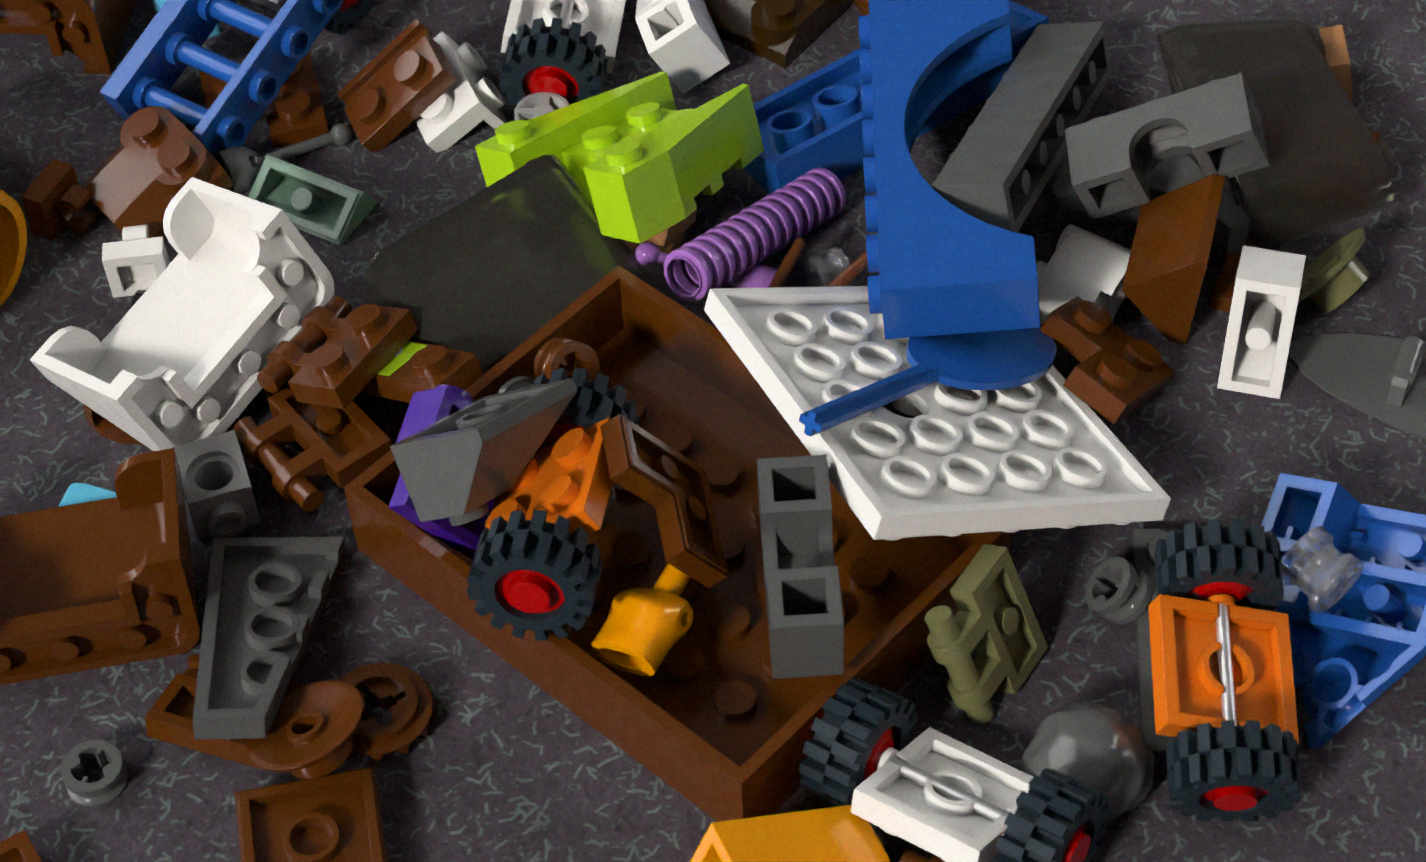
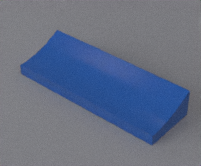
(822, 115)

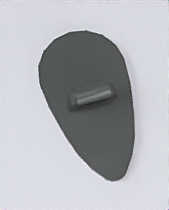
(1370, 374)

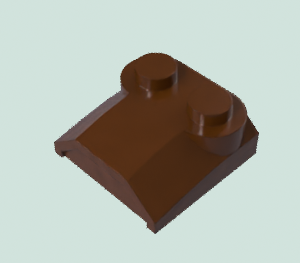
(150, 169)

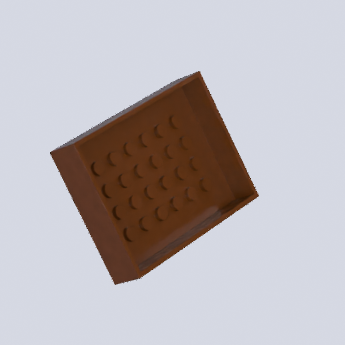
(711, 710)

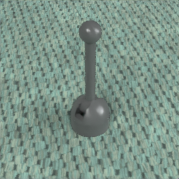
(244, 163)

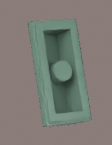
(311, 200)

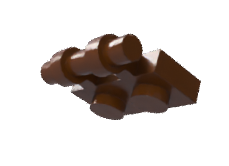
(350, 354)
(333, 440)

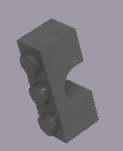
(1119, 151)
(800, 567)

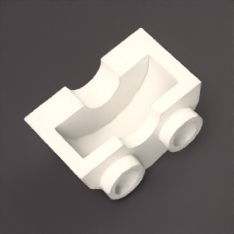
(1083, 268)

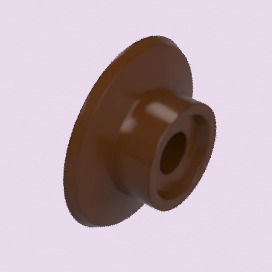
(310, 730)

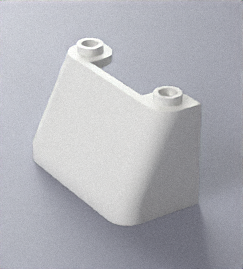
(203, 329)

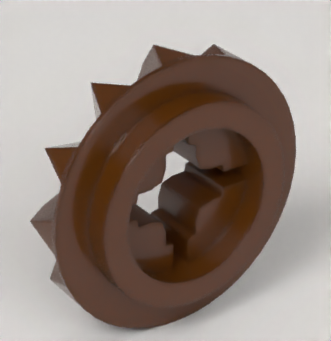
(410, 712)

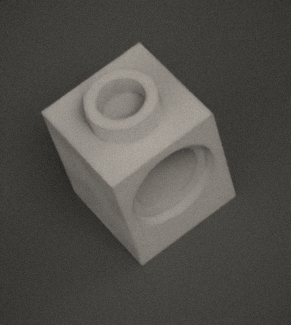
(217, 486)

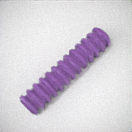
(754, 234)

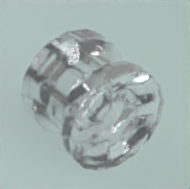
(1320, 569)

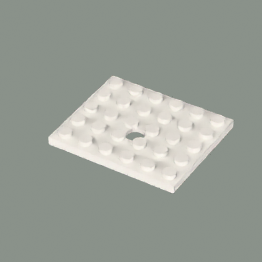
(968, 455)

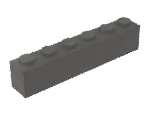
(1023, 125)

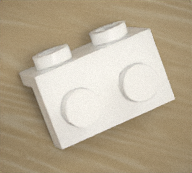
(464, 102)

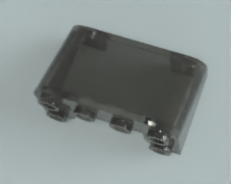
(500, 262)

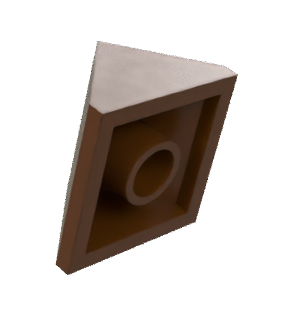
(1173, 254)

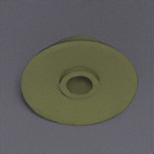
(1335, 273)

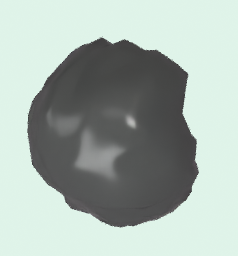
(1096, 749)

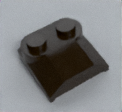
(774, 27)

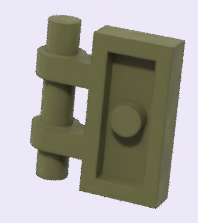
(993, 620)

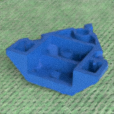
(1377, 627)

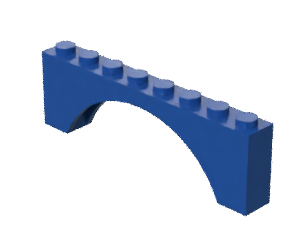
(933, 260)

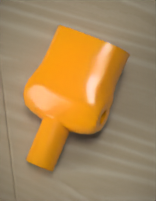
(645, 624)

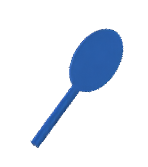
(957, 360)

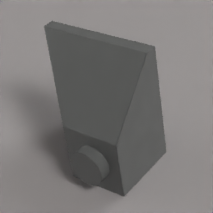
(478, 451)

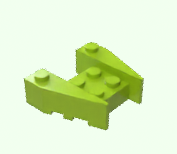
(635, 151)

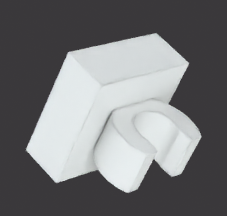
(134, 261)

